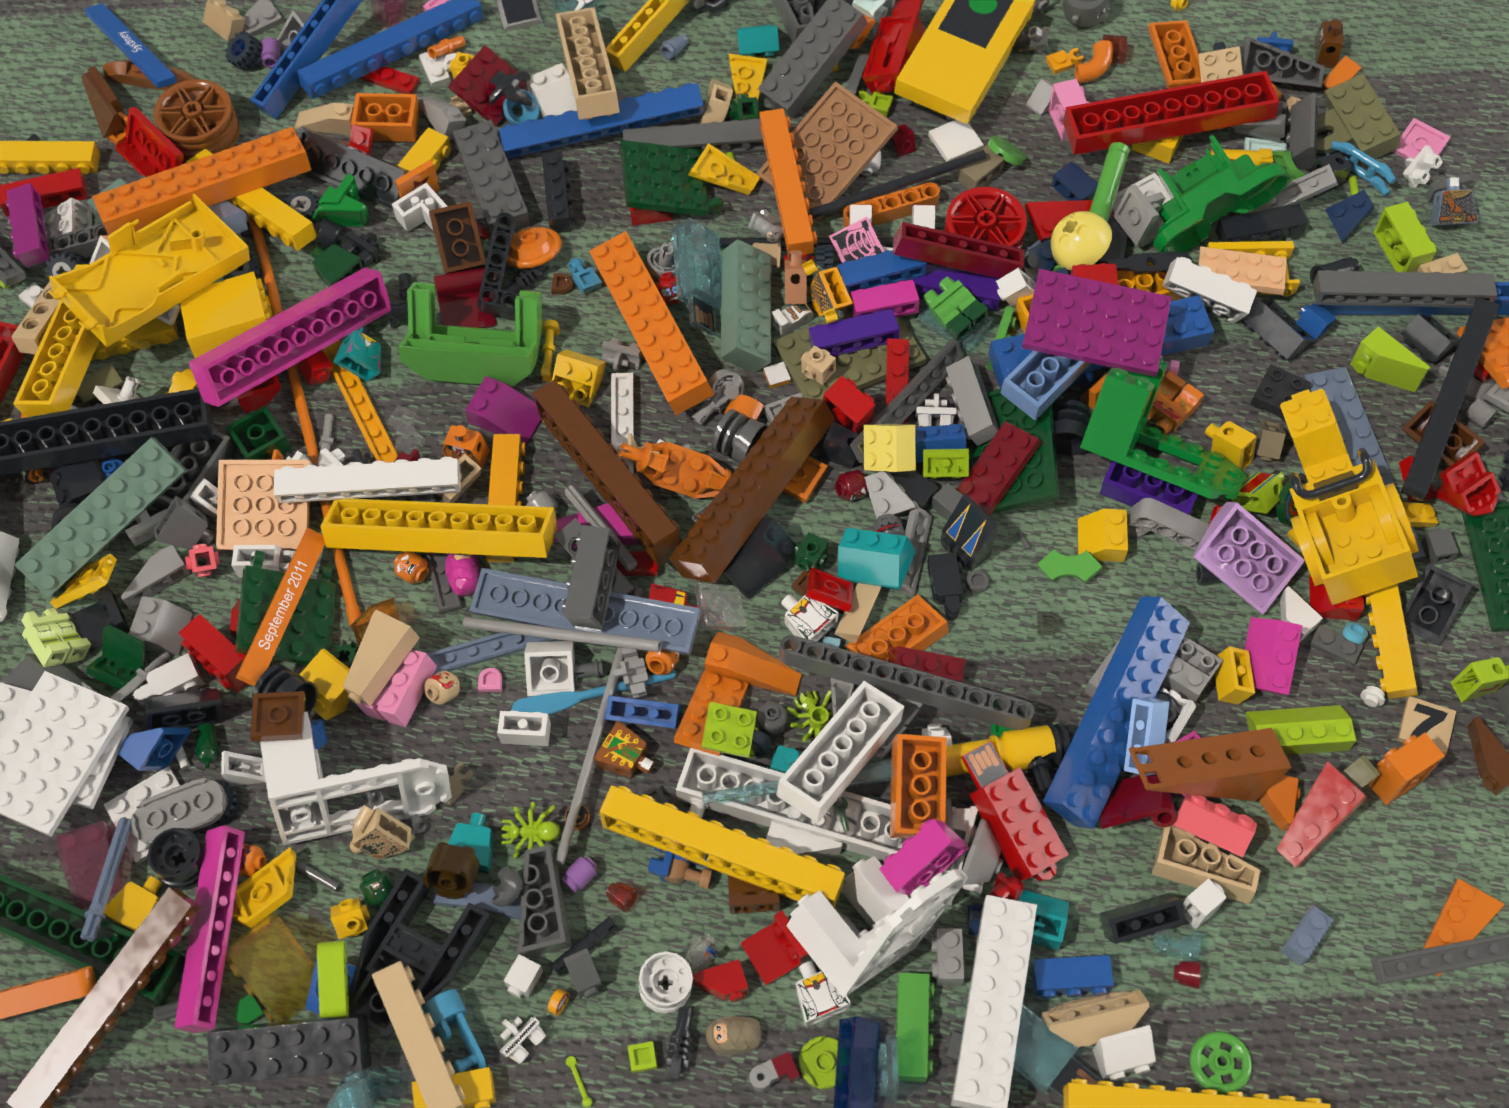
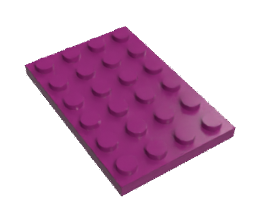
(1097, 322)

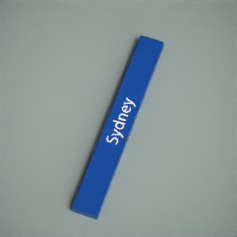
(130, 45)

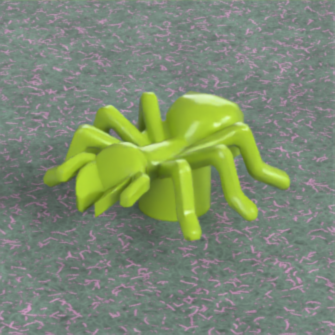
(817, 716)
(535, 831)

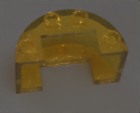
(273, 967)

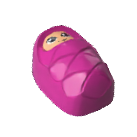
(462, 573)

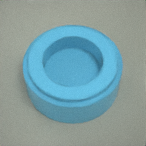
(1355, 633)

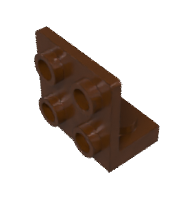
(750, 898)

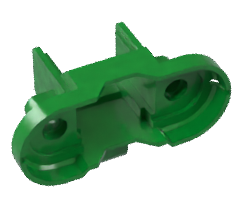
(1211, 190)

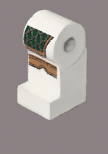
(791, 318)

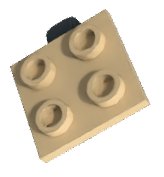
(1220, 63)

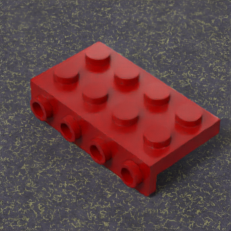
(147, 146)

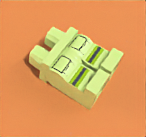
(54, 636)

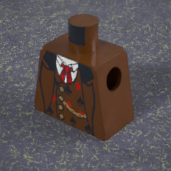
(1329, 35)

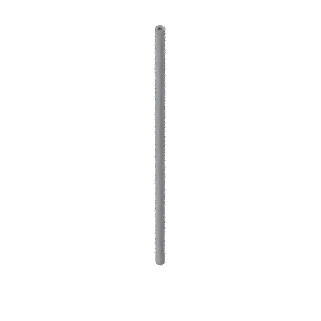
(589, 758)

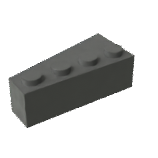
(794, 15)
(1279, 64)
(543, 913)

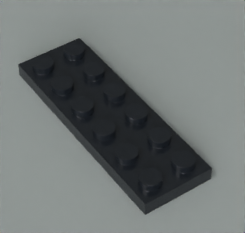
(333, 160)

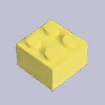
(889, 447)

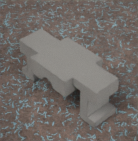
(633, 672)

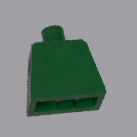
(335, 264)

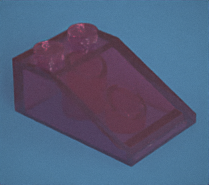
(82, 861)

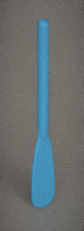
(558, 701)

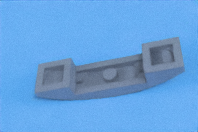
(481, 897)

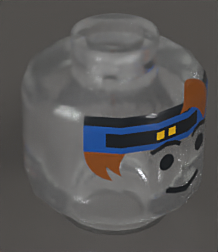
(701, 951)

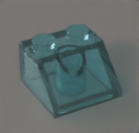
(355, 1091)

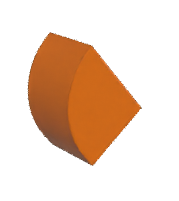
(746, 405)

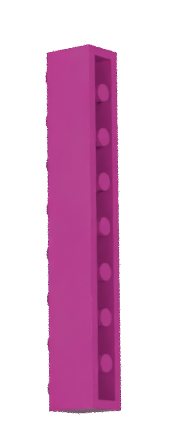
(210, 930)

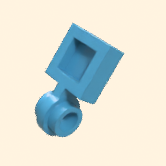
(584, 278)

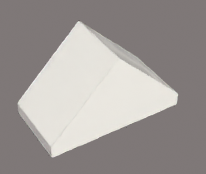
(206, 498)
(242, 769)

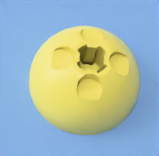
(1080, 239)

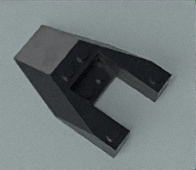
(392, 941)

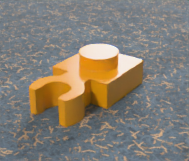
(1061, 61)

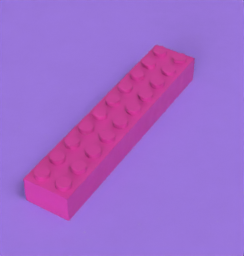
(290, 337)

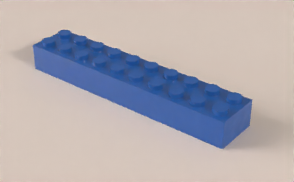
(1185, 329)
(1102, 737)

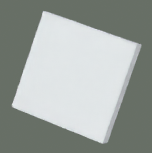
(955, 140)

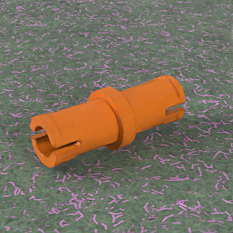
(446, 47)

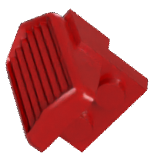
(1469, 486)

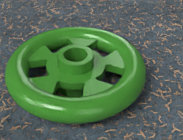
(1238, 1050)

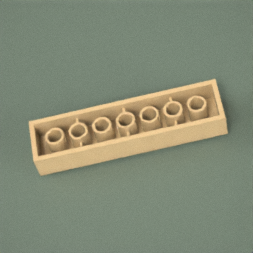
(587, 63)

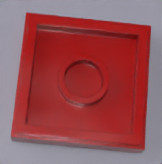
(830, 589)

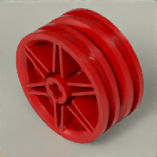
(987, 216)

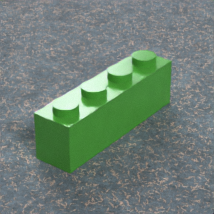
(912, 1026)

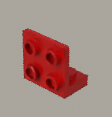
(774, 950)

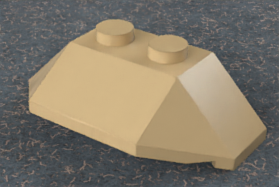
(1096, 1017)

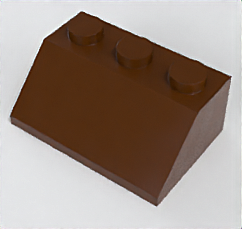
(1460, 441)

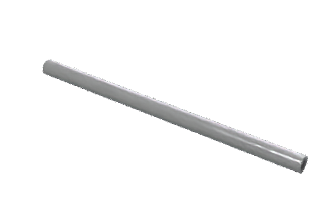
(562, 634)

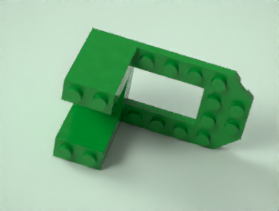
(1121, 421)

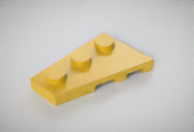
(747, 74)
(723, 171)

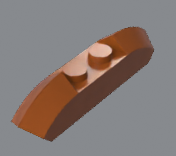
(127, 73)

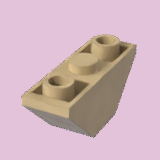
(717, 102)

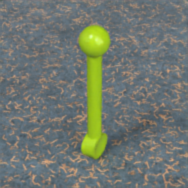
(571, 1062)

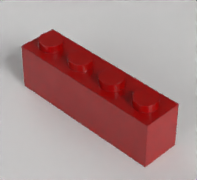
(53, 188)

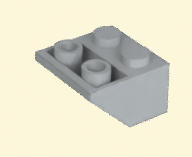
(1191, 670)

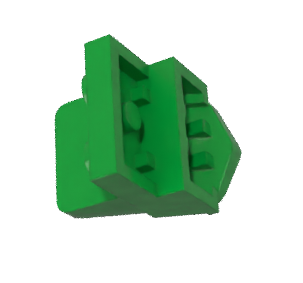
(343, 205)

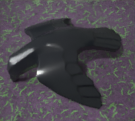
(508, 86)

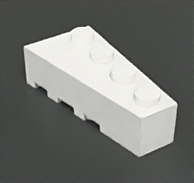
(1215, 289)

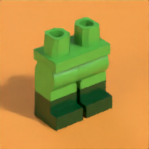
(955, 308)

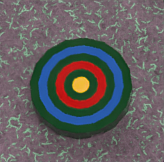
(1287, 506)

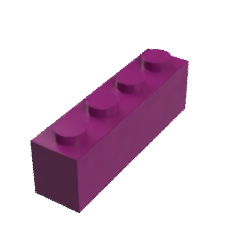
(27, 225)

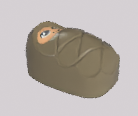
(733, 1035)

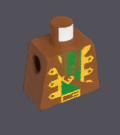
(623, 753)

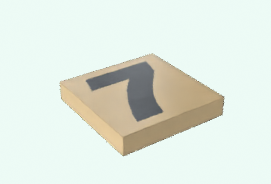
(1427, 718)

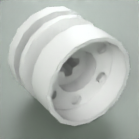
(665, 967)

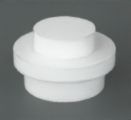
(1373, 696)

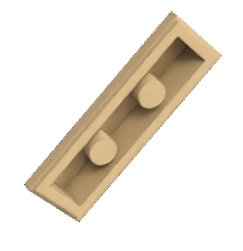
(854, 621)

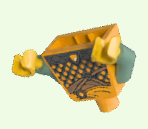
(827, 292)

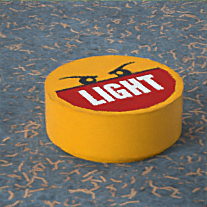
(558, 1001)

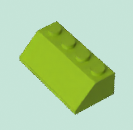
(1307, 728)

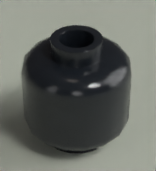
(328, 233)

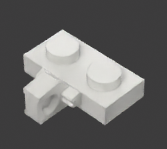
(437, 68)

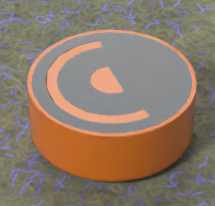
(583, 818)

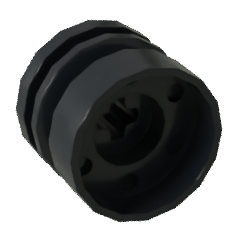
(1070, 425)
(282, 679)
(169, 850)

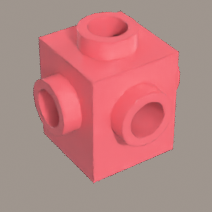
(202, 551)

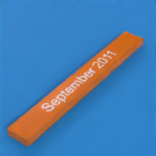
(281, 607)

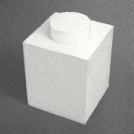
(522, 977)

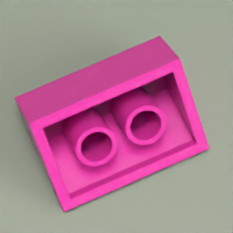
(1272, 653)
(923, 857)

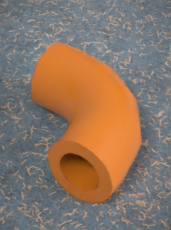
(1097, 65)

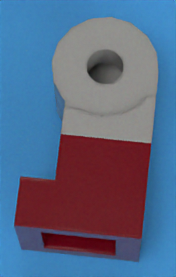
(773, 1071)

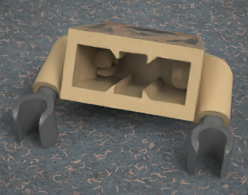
(380, 833)

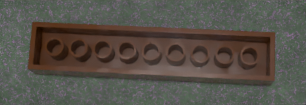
(607, 472)
(752, 489)

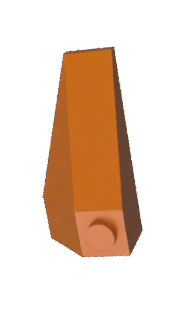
(744, 662)

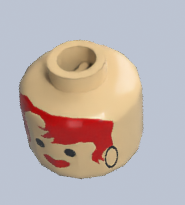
(442, 687)

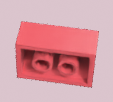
(1215, 824)

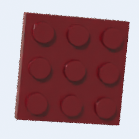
(474, 84)

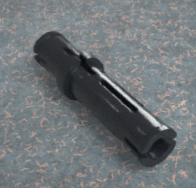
(589, 941)

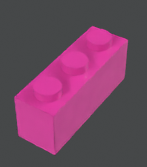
(897, 296)

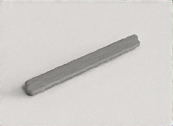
(595, 520)

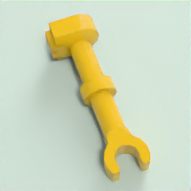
(549, 329)

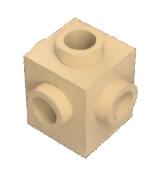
(818, 364)

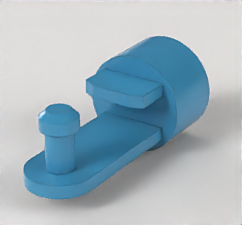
(449, 1009)

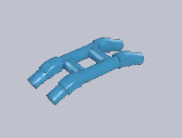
(1374, 166)

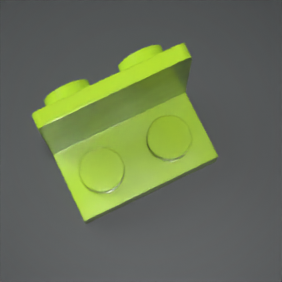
(945, 463)

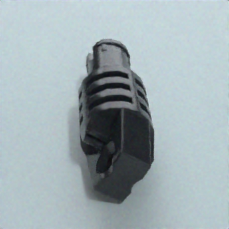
(526, 278)
(680, 1044)

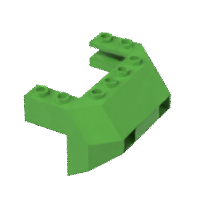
(470, 352)

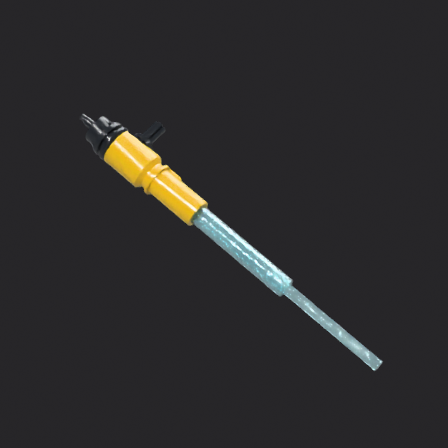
(1025, 748)

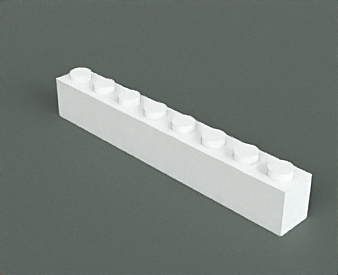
(367, 480)

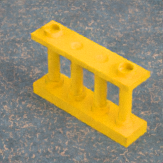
(1270, 248)

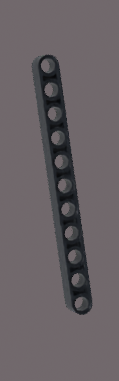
(1449, 399)

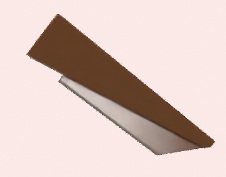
(103, 102)

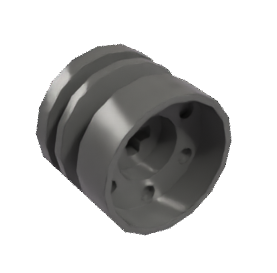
(736, 435)

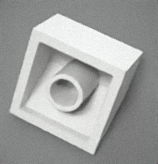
(549, 667)
(1125, 1053)

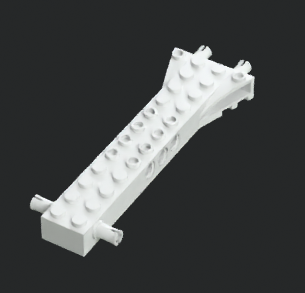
(866, 817)

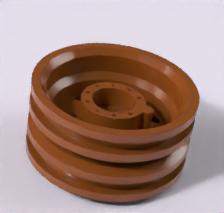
(191, 112)

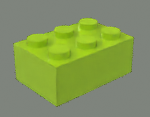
(1403, 238)

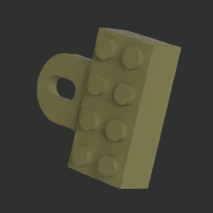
(1357, 119)

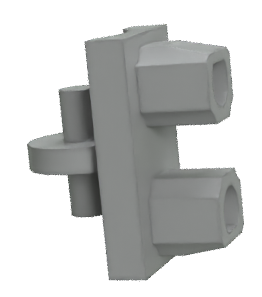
(621, 355)

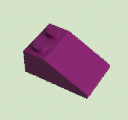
(502, 410)

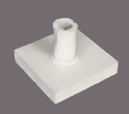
(111, 395)

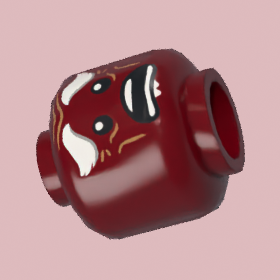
(851, 485)

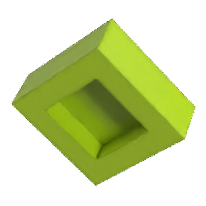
(642, 1057)

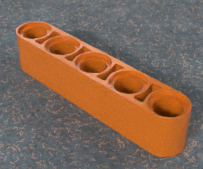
(898, 204)
(46, 992)

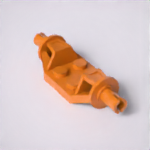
(678, 468)

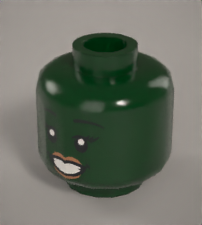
(376, 886)

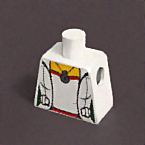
(808, 617)
(818, 996)

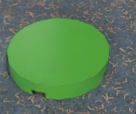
(1007, 150)

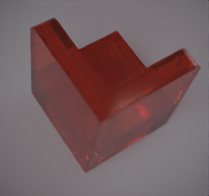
(1119, 47)

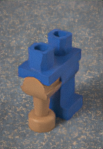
(676, 870)

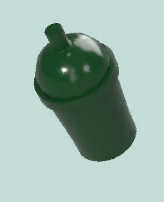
(207, 744)

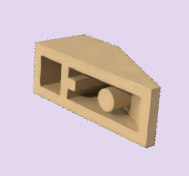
(327, 118)

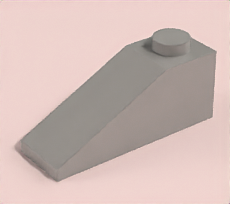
(442, 115)
(157, 574)

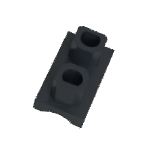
(365, 245)

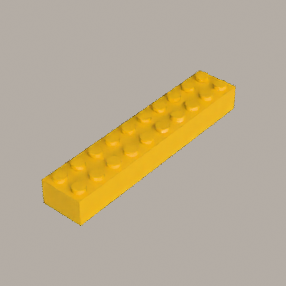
(440, 527)
(727, 850)

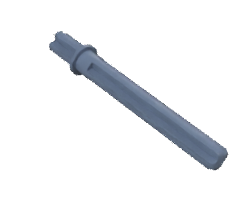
(97, 908)

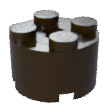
(451, 870)

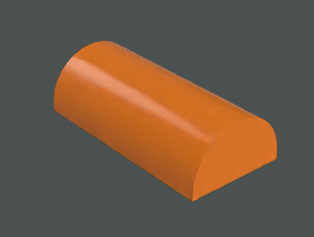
(1175, 52)

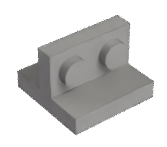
(1138, 213)

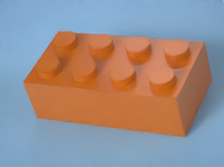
(917, 783)

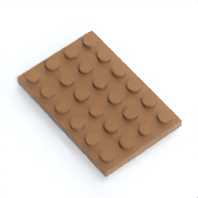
(835, 144)

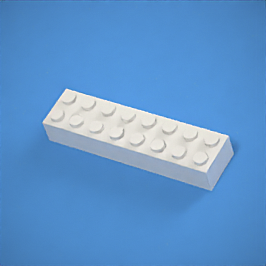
(994, 1004)

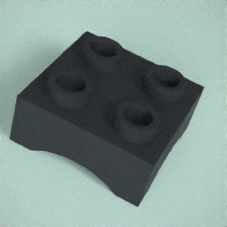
(1277, 388)

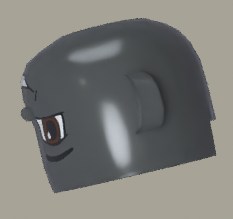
(1085, 12)

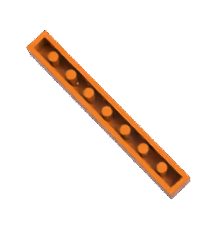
(786, 181)

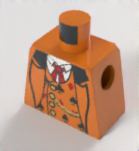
(468, 442)

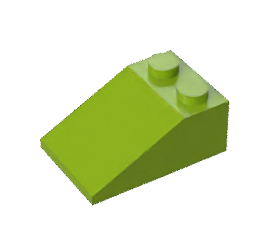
(1389, 362)

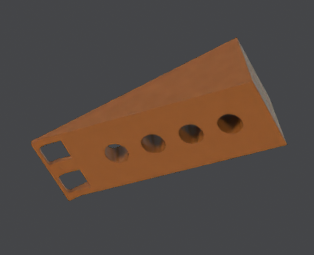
(1216, 766)

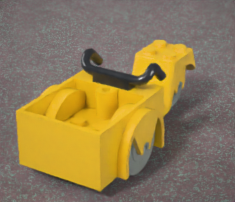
(1347, 519)

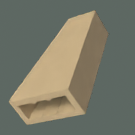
(378, 657)

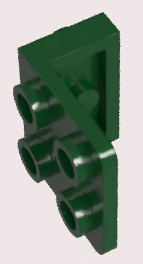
(119, 659)

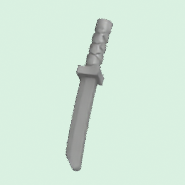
(326, 440)
(141, 677)

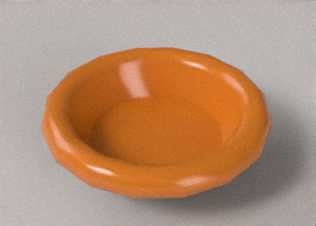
(533, 247)

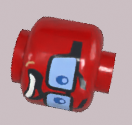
(667, 288)

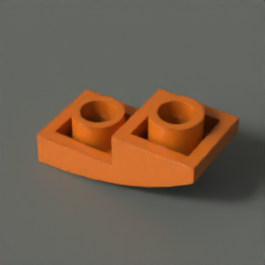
(1342, 72)

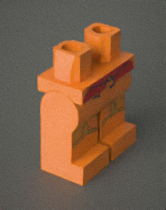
(1174, 403)

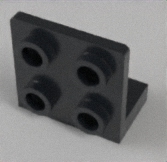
(95, 617)

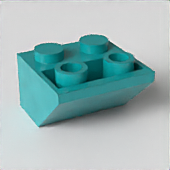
(1049, 919)

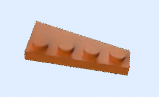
(1462, 916)

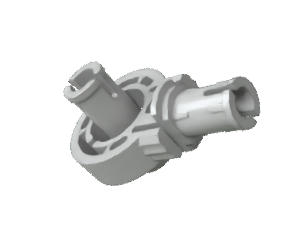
(662, 260)
(724, 393)

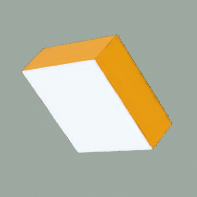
(777, 375)

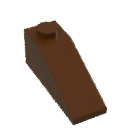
(1490, 757)

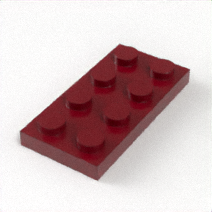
(999, 466)

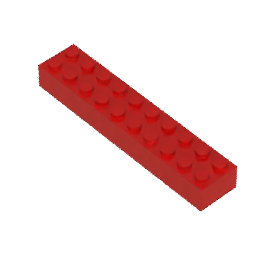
(1171, 112)

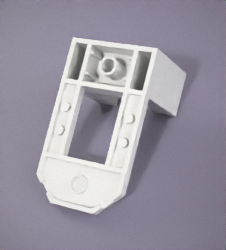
(301, 793)
(894, 918)

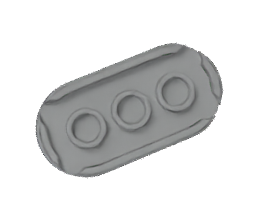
(185, 806)

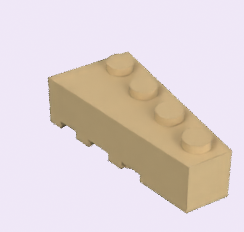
(1192, 861)

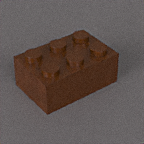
(457, 237)

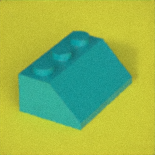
(874, 558)

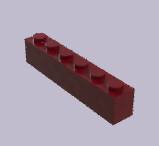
(956, 251)

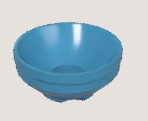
(528, 112)

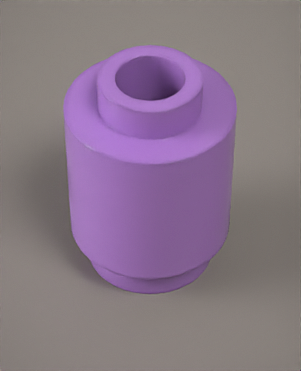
(270, 52)
(579, 874)

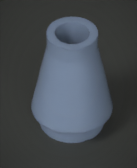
(672, 47)

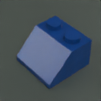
(153, 748)

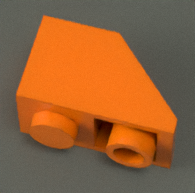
(1281, 800)

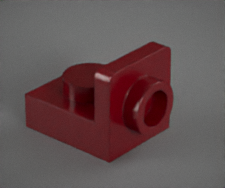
(903, 141)

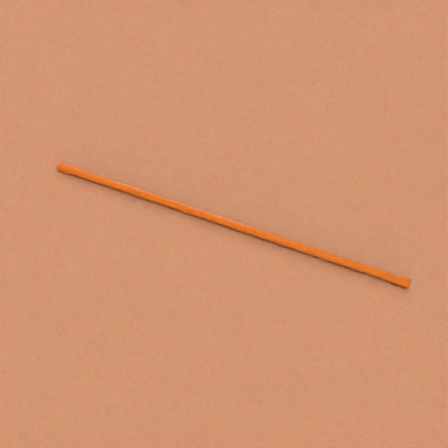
(352, 607)

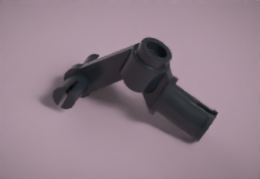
(397, 311)

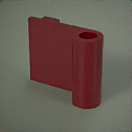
(458, 298)
(1132, 801)

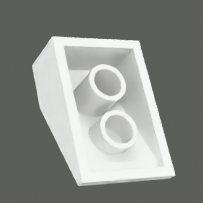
(552, 91)

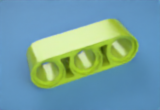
(332, 979)

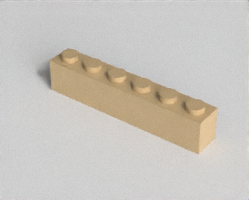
(417, 1038)

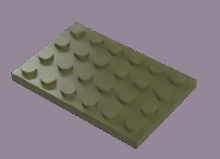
(862, 367)

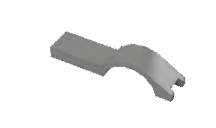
(1491, 393)

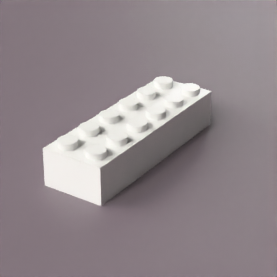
(840, 751)

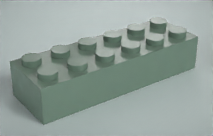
(746, 306)

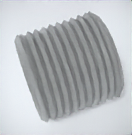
(1481, 412)

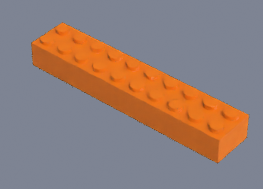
(209, 178)
(651, 323)

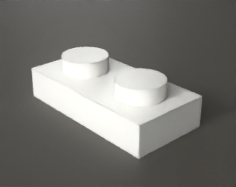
(937, 731)

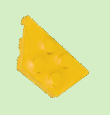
(87, 581)
(265, 890)

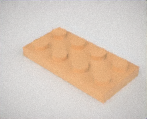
(1259, 271)

